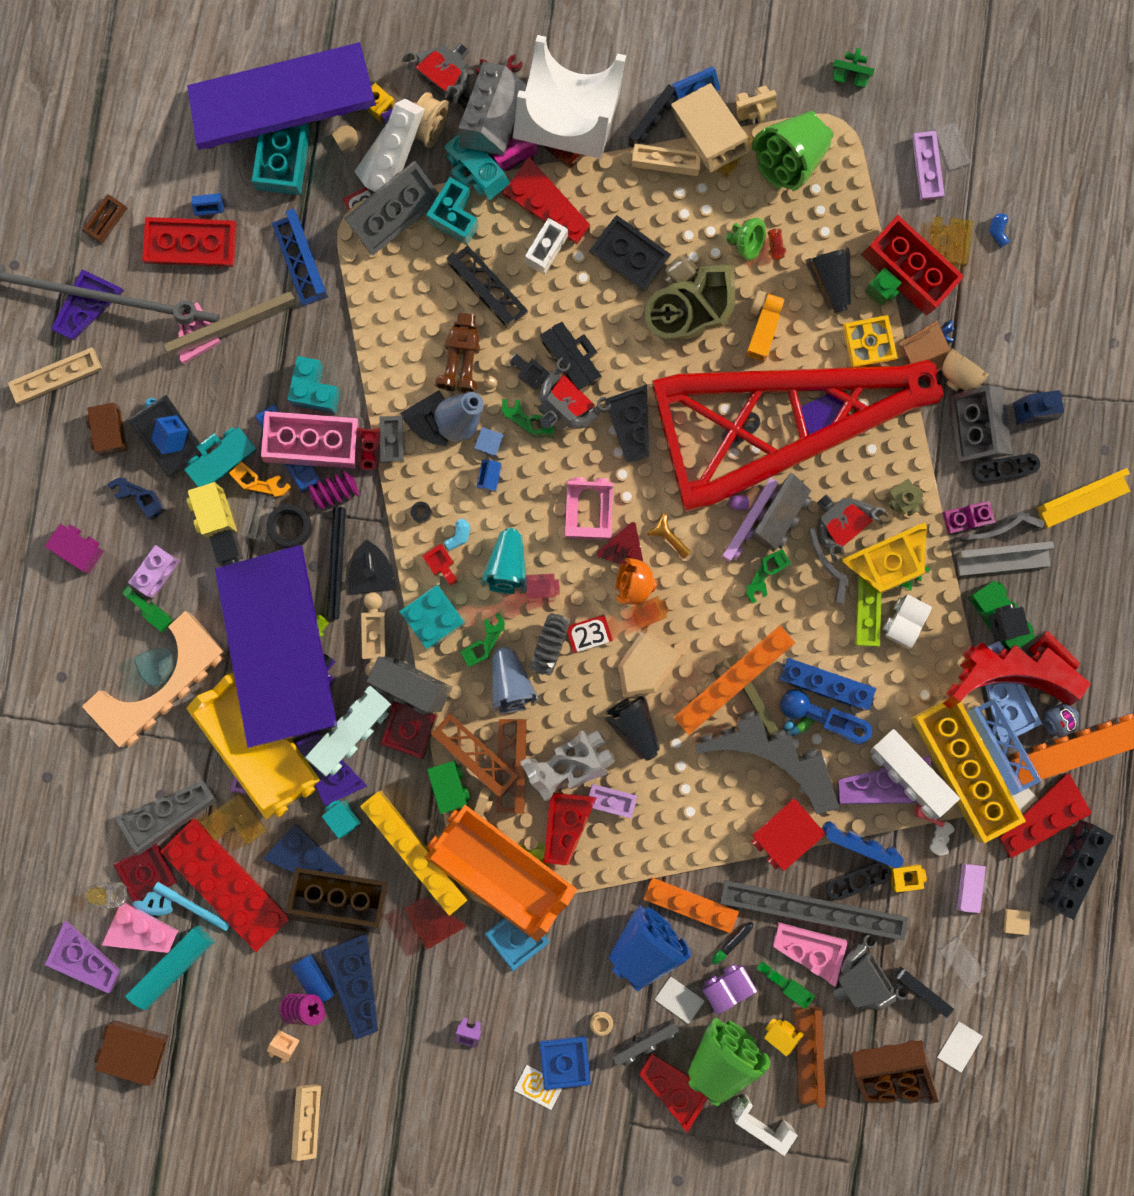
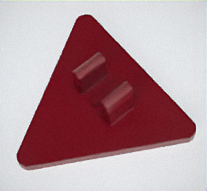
(622, 546)

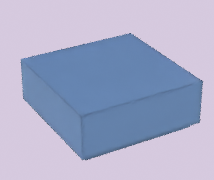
(489, 441)

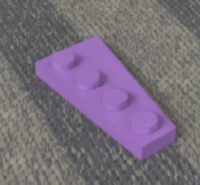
(873, 788)

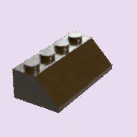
(337, 900)

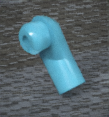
(461, 535)

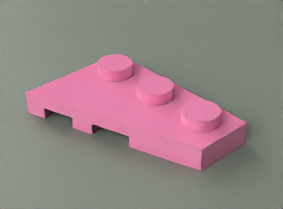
(139, 931)
(813, 950)

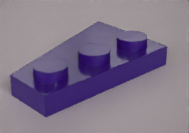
(81, 311)

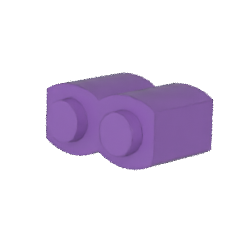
(728, 989)

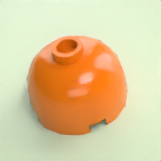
(635, 582)

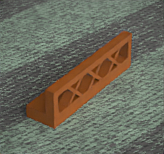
(520, 755)
(468, 761)
(810, 1056)

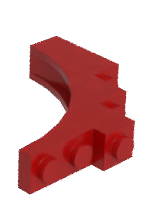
(1041, 670)

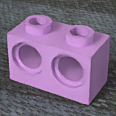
(154, 571)

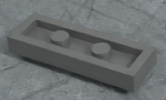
(646, 1043)

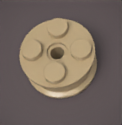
(433, 119)

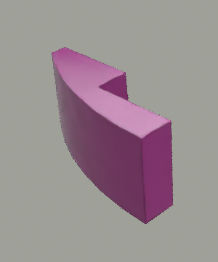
(968, 517)

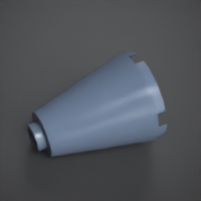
(459, 416)
(510, 683)

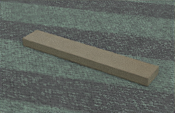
(229, 324)

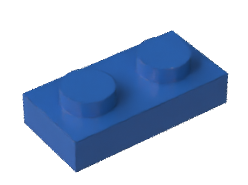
(696, 81)

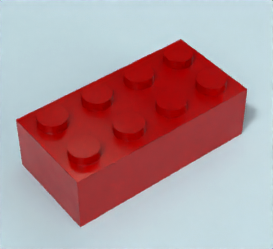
(922, 270)

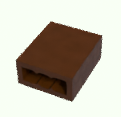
(131, 1052)

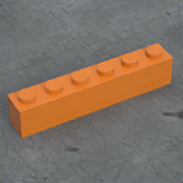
(734, 679)
(1078, 750)

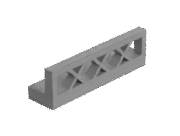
(1003, 558)

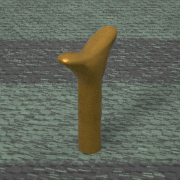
(663, 530)

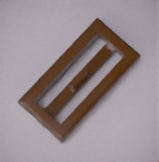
(111, 223)

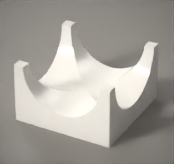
(567, 107)

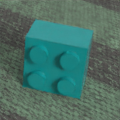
(432, 617)

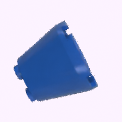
(647, 949)

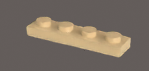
(55, 376)

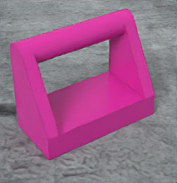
(515, 154)

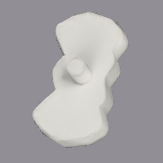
(941, 838)

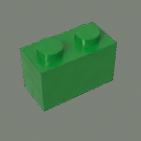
(448, 786)

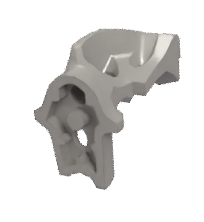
(581, 767)

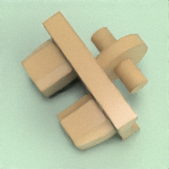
(757, 106)

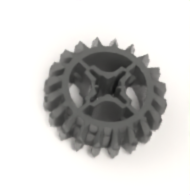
(550, 644)

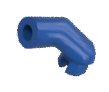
(997, 229)

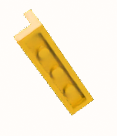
(1084, 498)

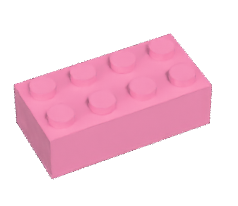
(309, 440)

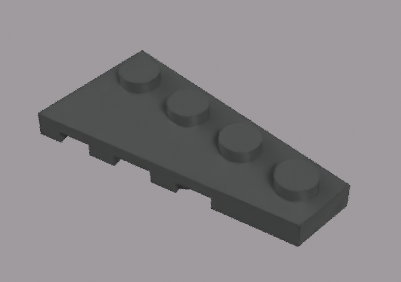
(156, 821)

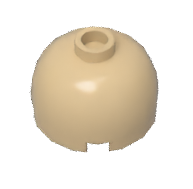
(962, 372)

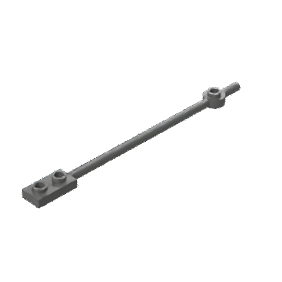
(178, 310)

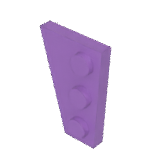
(81, 959)

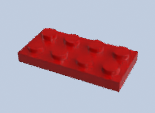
(189, 242)

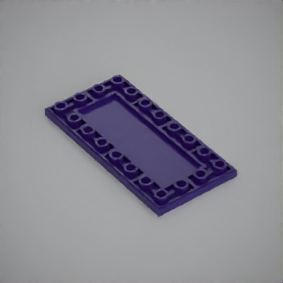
(280, 96)
(275, 647)

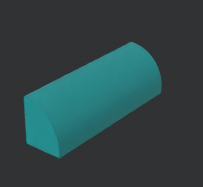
(170, 968)

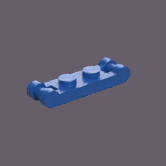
(870, 849)

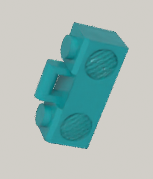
(483, 170)
(222, 460)

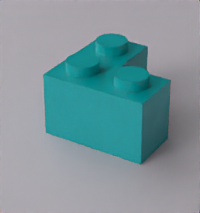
(448, 212)
(308, 391)

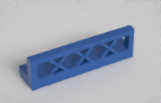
(305, 252)

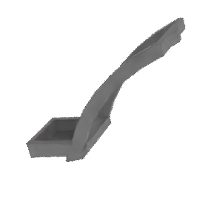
(1012, 521)
(842, 579)

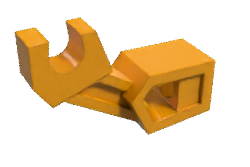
(269, 487)

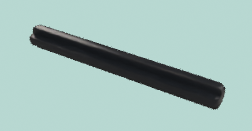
(336, 563)

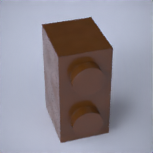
(106, 429)

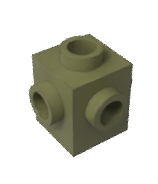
(903, 491)

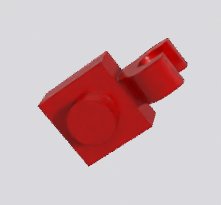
(439, 562)

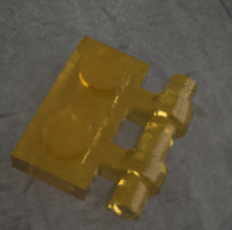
(958, 239)

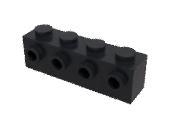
(1076, 869)

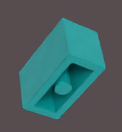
(341, 818)

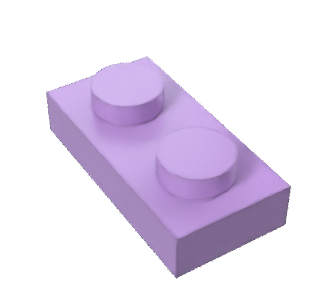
(613, 801)

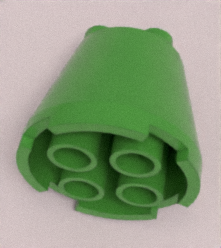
(792, 149)
(726, 1062)

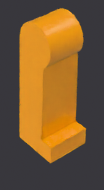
(765, 328)

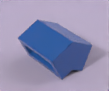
(207, 200)
(489, 475)

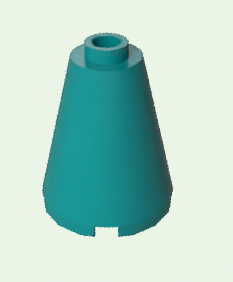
(506, 564)

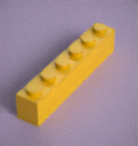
(413, 852)

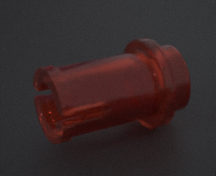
(777, 249)

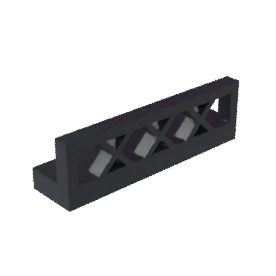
(481, 290)

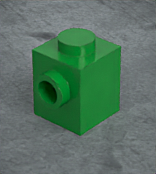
(883, 287)

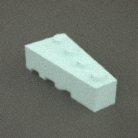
(348, 732)

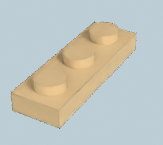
(666, 160)
(306, 1122)

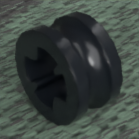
(428, 512)

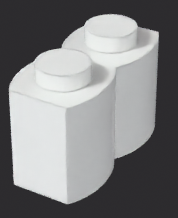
(907, 621)

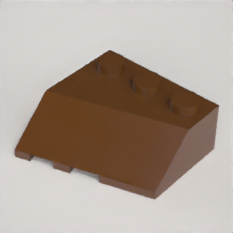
(895, 1073)

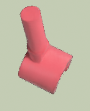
(918, 813)

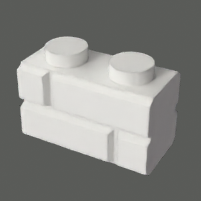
(546, 246)

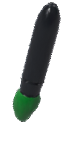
(732, 943)

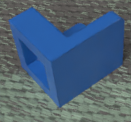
(169, 434)

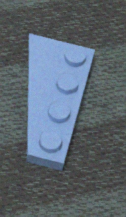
(1013, 703)

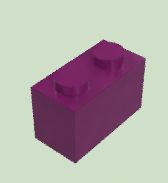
(74, 548)

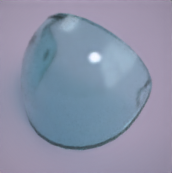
(155, 666)

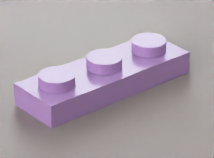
(928, 165)

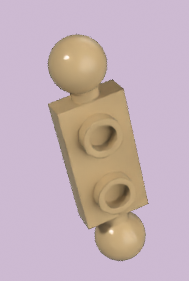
(373, 631)

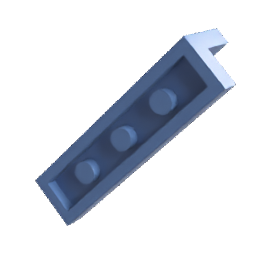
(997, 753)

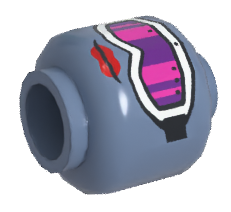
(1061, 720)

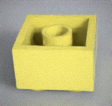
(211, 510)

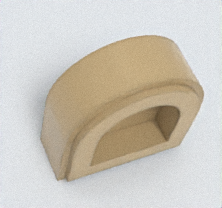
(345, 137)
(758, 300)

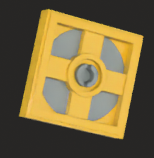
(870, 341)

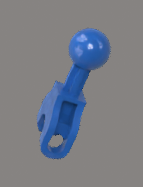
(796, 705)

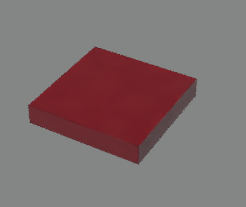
(408, 730)
(143, 872)

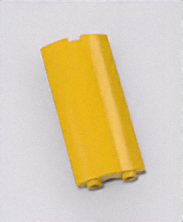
(269, 773)

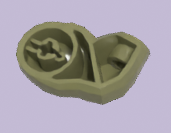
(693, 307)

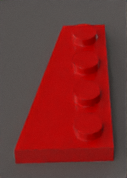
(542, 199)

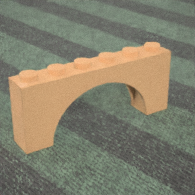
(196, 655)

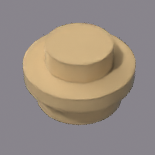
(601, 1023)

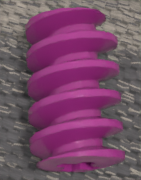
(333, 490)
(302, 1009)

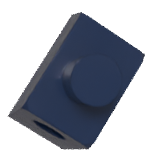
(1042, 407)

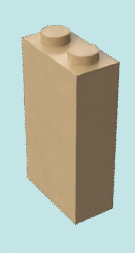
(710, 127)

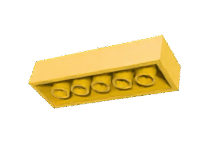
(968, 770)

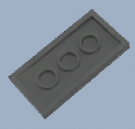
(392, 208)

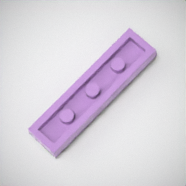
(756, 513)

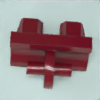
(367, 448)

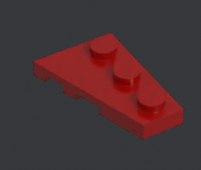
(565, 825)
(673, 1090)

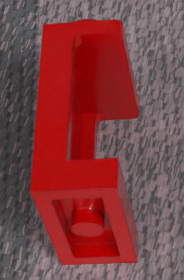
(787, 835)

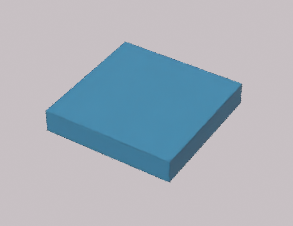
(513, 943)

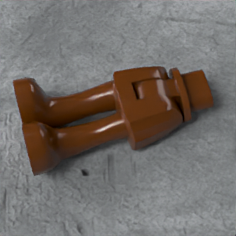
(461, 340)

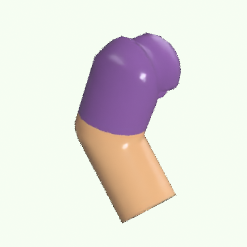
(746, 501)

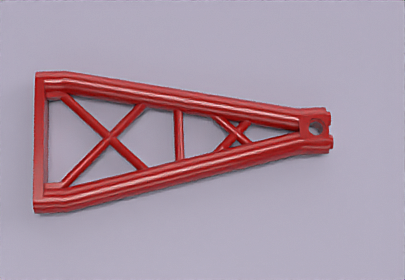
(830, 380)

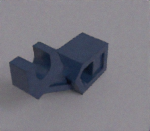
(128, 489)

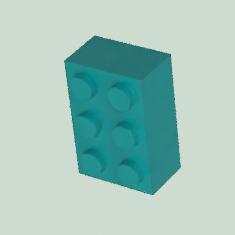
(281, 160)

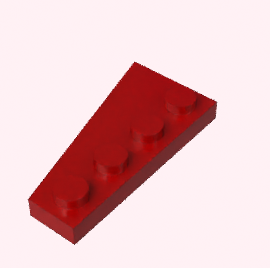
(1052, 813)

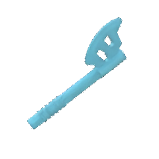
(170, 895)

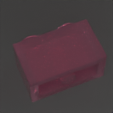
(542, 588)

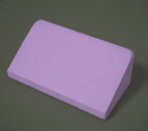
(971, 888)

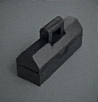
(563, 345)

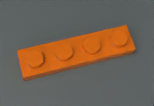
(691, 905)

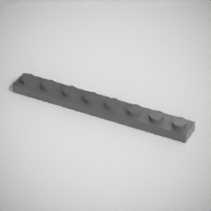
(814, 910)

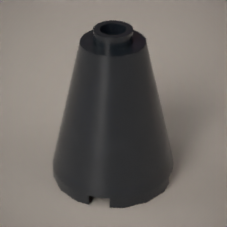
(833, 278)
(634, 726)

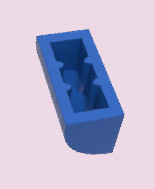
(313, 978)

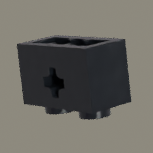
(1008, 623)

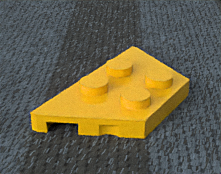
(892, 560)

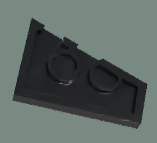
(630, 422)

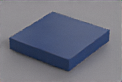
(565, 1062)

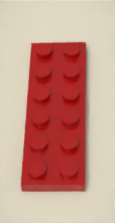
(225, 884)

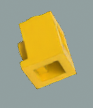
(383, 104)
(917, 880)
(782, 1036)

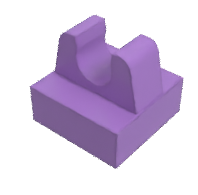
(466, 1035)

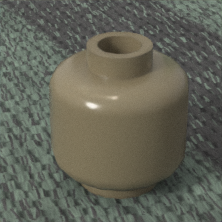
(681, 269)

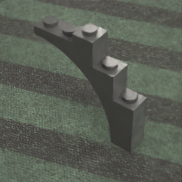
(780, 749)

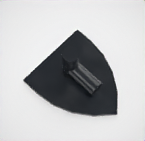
(421, 419)
(370, 570)

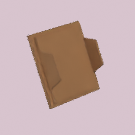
(926, 344)

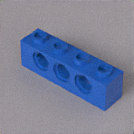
(826, 684)

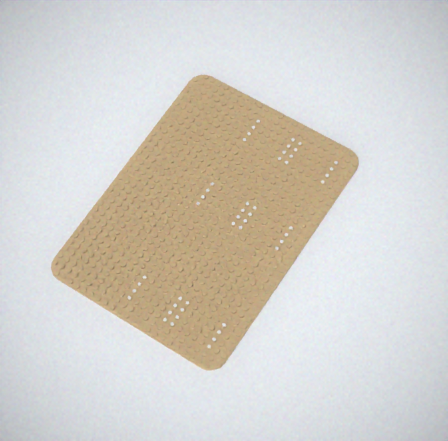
(688, 805)

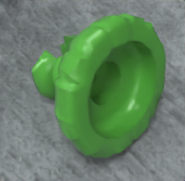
(749, 238)

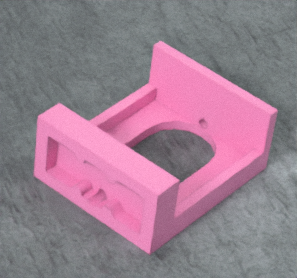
(605, 491)

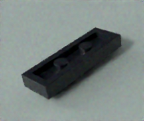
(652, 117)

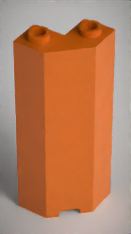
(500, 872)

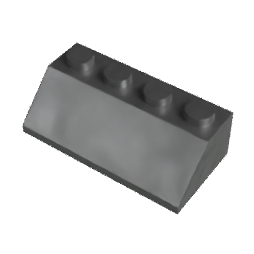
(491, 110)

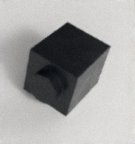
(226, 548)

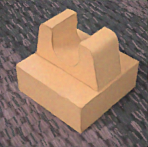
(282, 1046)

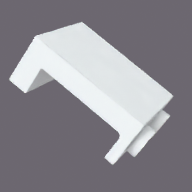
(779, 1140)

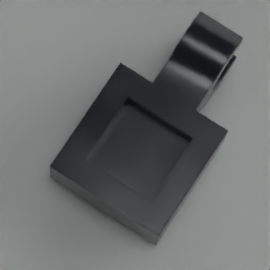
(531, 373)

